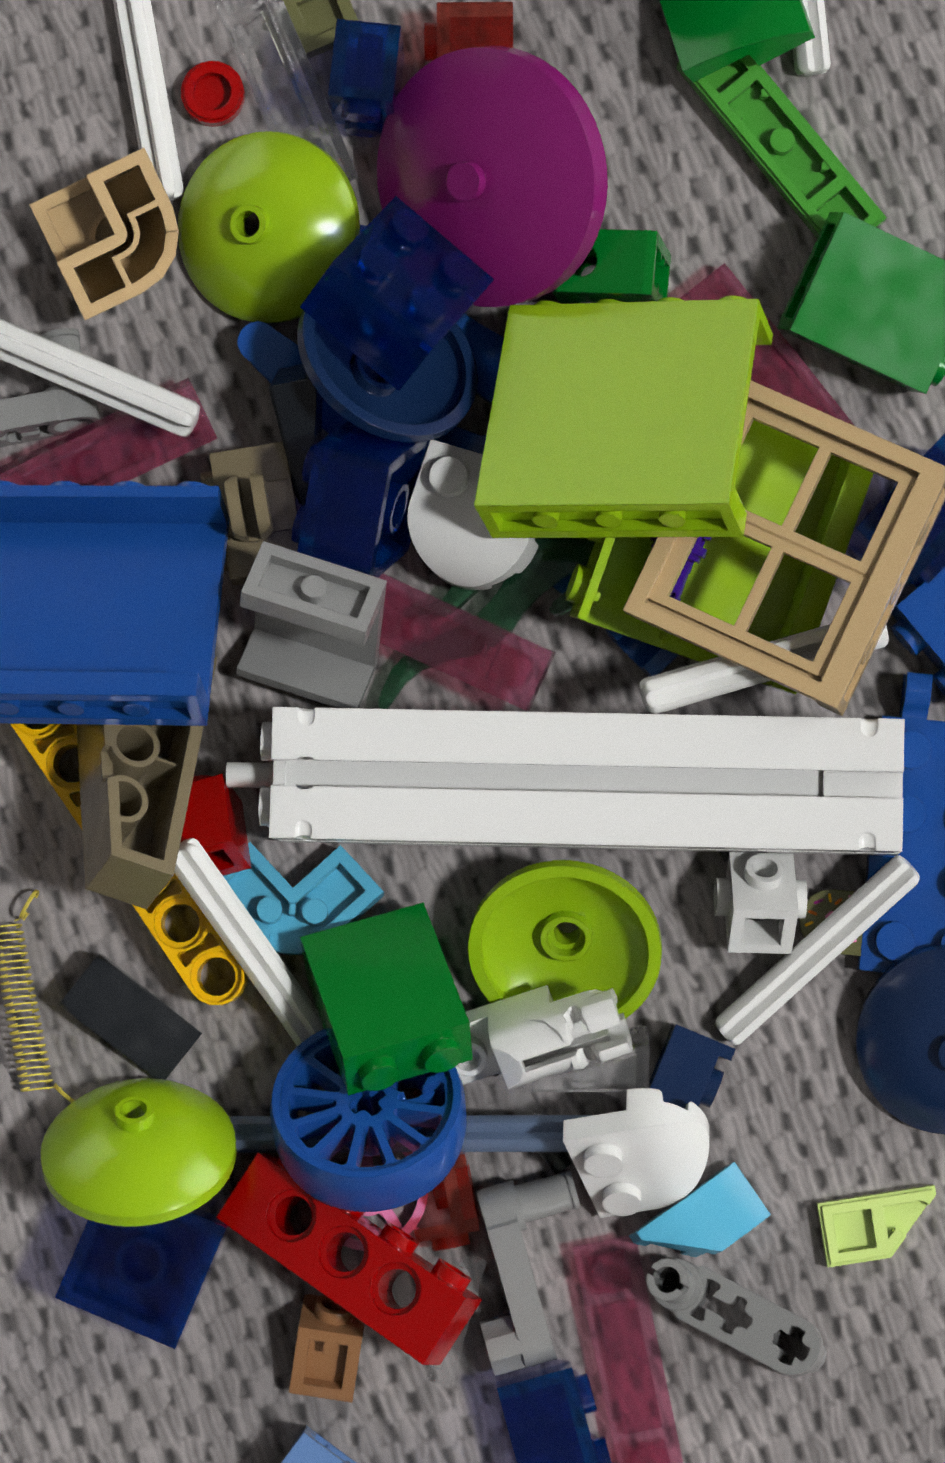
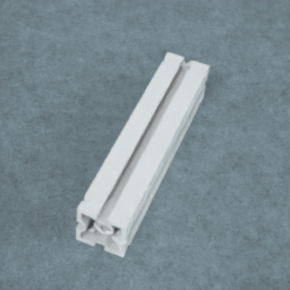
(580, 780)

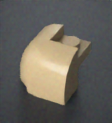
(110, 232)

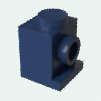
(687, 1068)

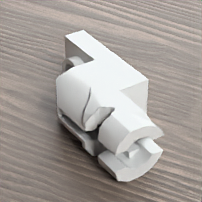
(540, 1037)

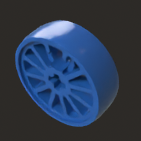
(368, 1126)

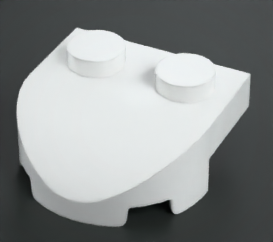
(449, 529)
(639, 1154)

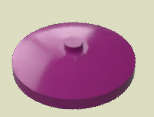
(499, 165)

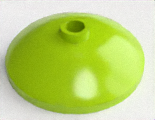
(303, 217)
(520, 947)
(138, 1152)

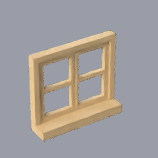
(873, 580)

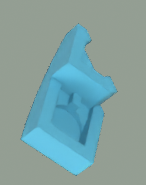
(707, 1217)

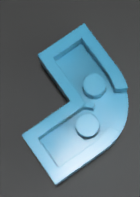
(325, 898)

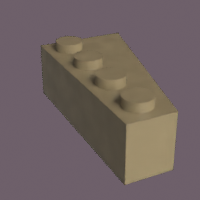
(134, 805)

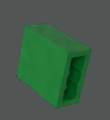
(872, 303)
(386, 999)

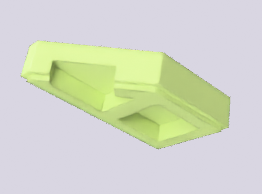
(870, 1224)

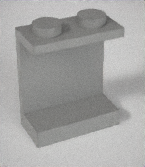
(312, 626)

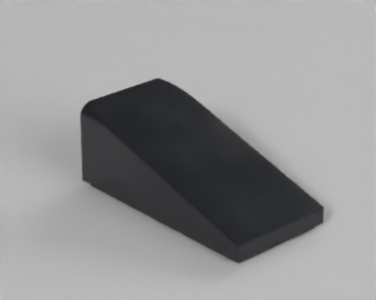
(299, 419)
(130, 1018)

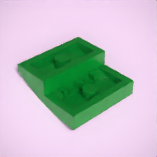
(723, 31)

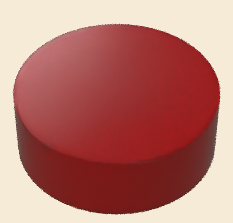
(212, 93)

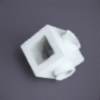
(762, 889)

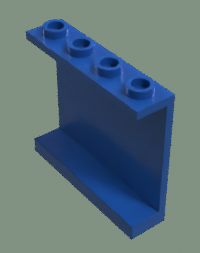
(109, 602)

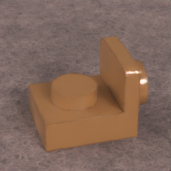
(326, 1350)

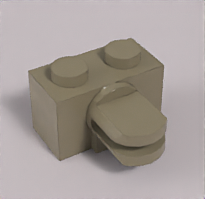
(258, 501)

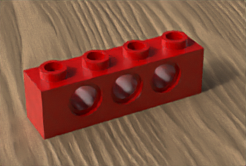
(423, 1329)

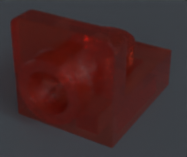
(459, 1196)

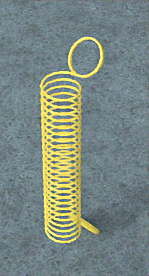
(23, 915)

